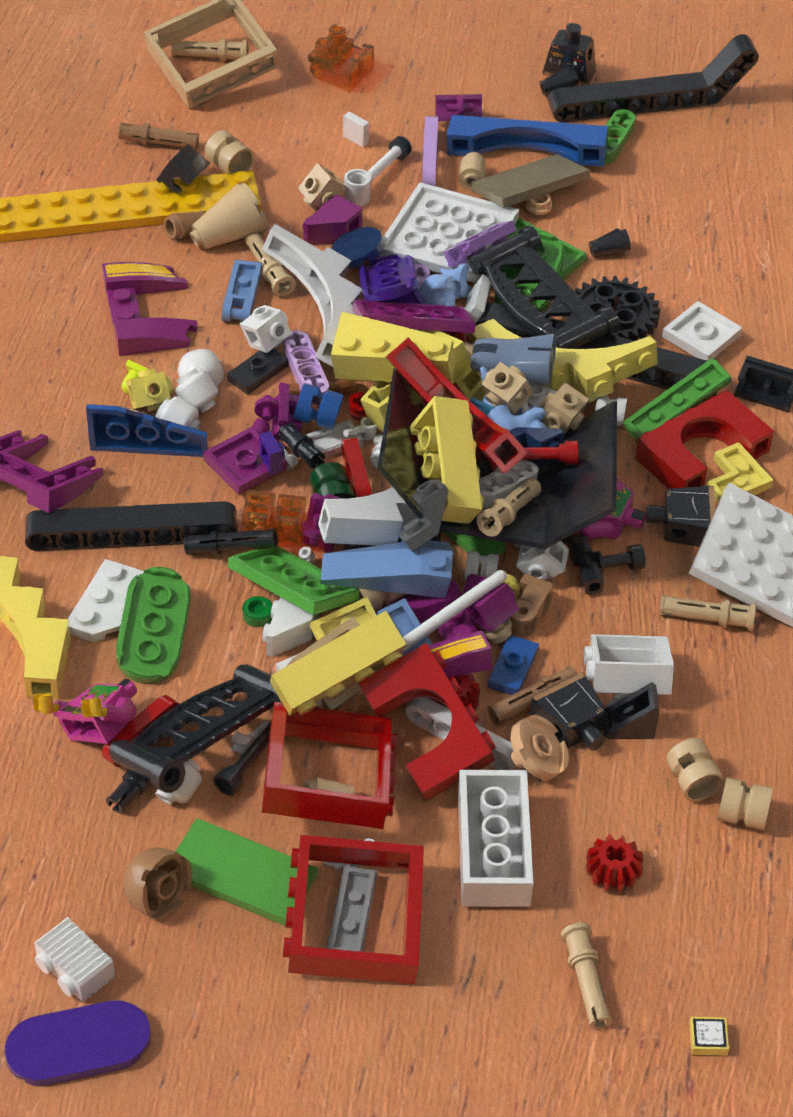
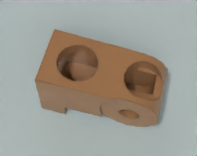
(533, 602)

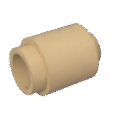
(471, 169)

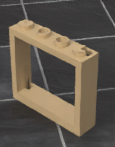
(225, 77)

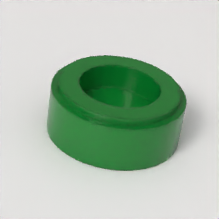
(257, 611)

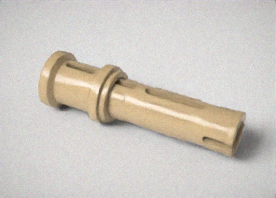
(213, 49)
(273, 270)
(504, 511)
(724, 612)
(584, 961)

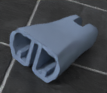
(530, 355)

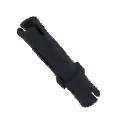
(218, 542)

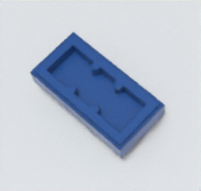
(513, 665)

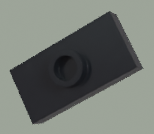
(257, 370)

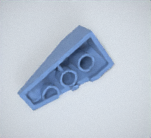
(392, 568)

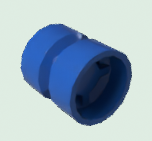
(328, 410)

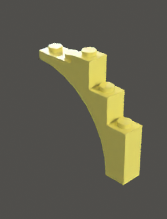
(587, 370)
(41, 639)

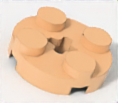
(538, 748)

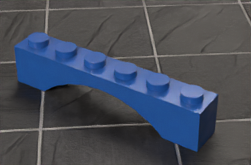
(577, 142)

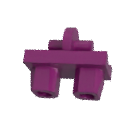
(457, 105)
(278, 409)
(310, 527)

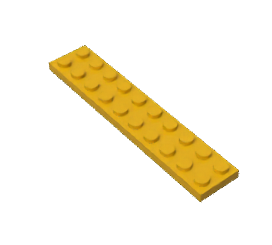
(112, 206)

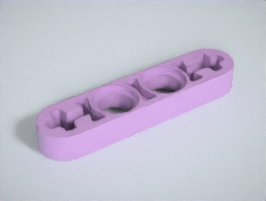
(430, 150)
(309, 365)

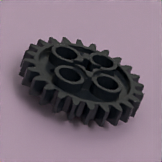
(636, 308)

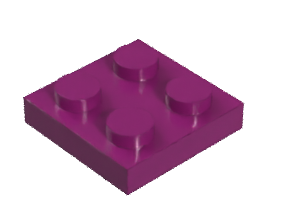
(240, 461)

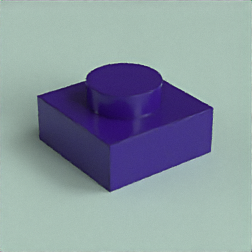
(271, 452)

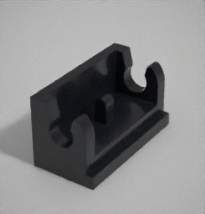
(184, 165)
(765, 384)

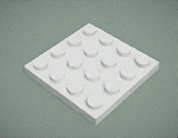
(439, 220)
(749, 553)

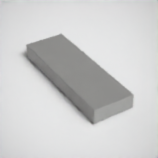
(352, 909)

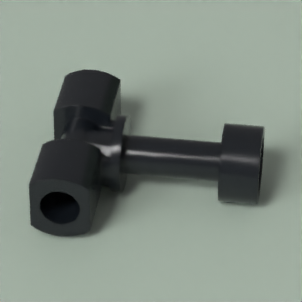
(593, 563)

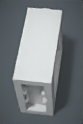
(629, 663)

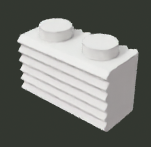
(74, 960)

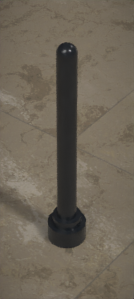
(230, 778)

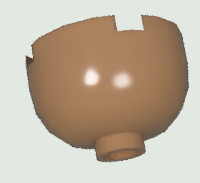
(157, 882)

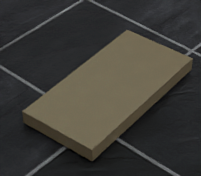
(530, 180)

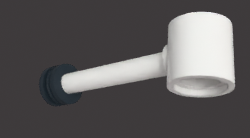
(359, 180)

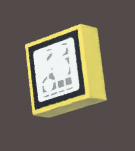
(709, 1036)

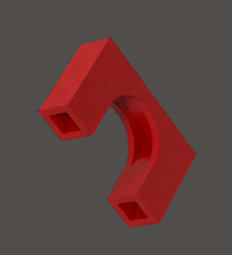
(717, 418)
(421, 676)

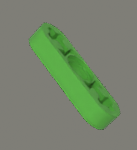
(616, 144)

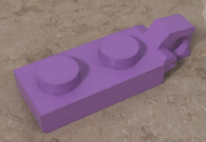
(477, 243)

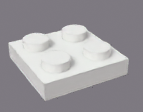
(702, 331)

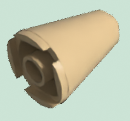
(230, 219)

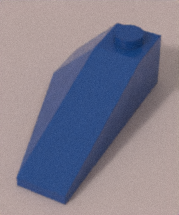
(133, 431)

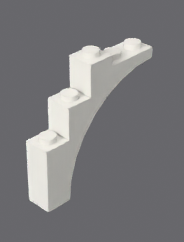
(322, 275)
(365, 519)

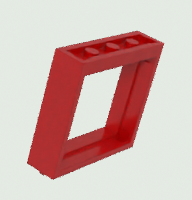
(323, 804)
(345, 962)

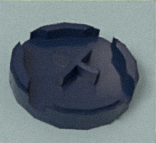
(360, 245)

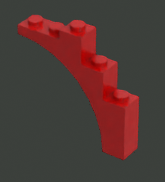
(493, 443)

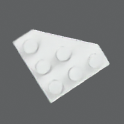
(102, 602)

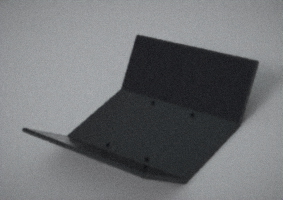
(569, 493)

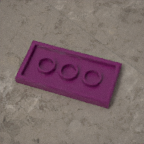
(417, 315)

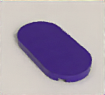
(388, 277)
(77, 1043)

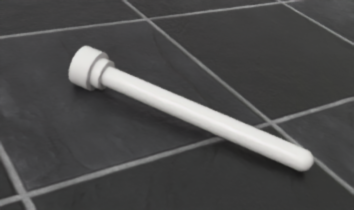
(454, 608)

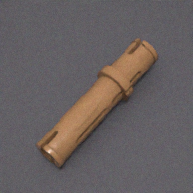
(147, 134)
(522, 700)

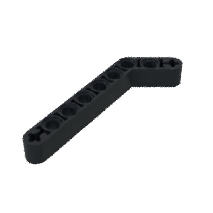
(659, 92)

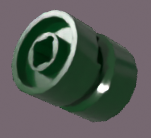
(331, 479)

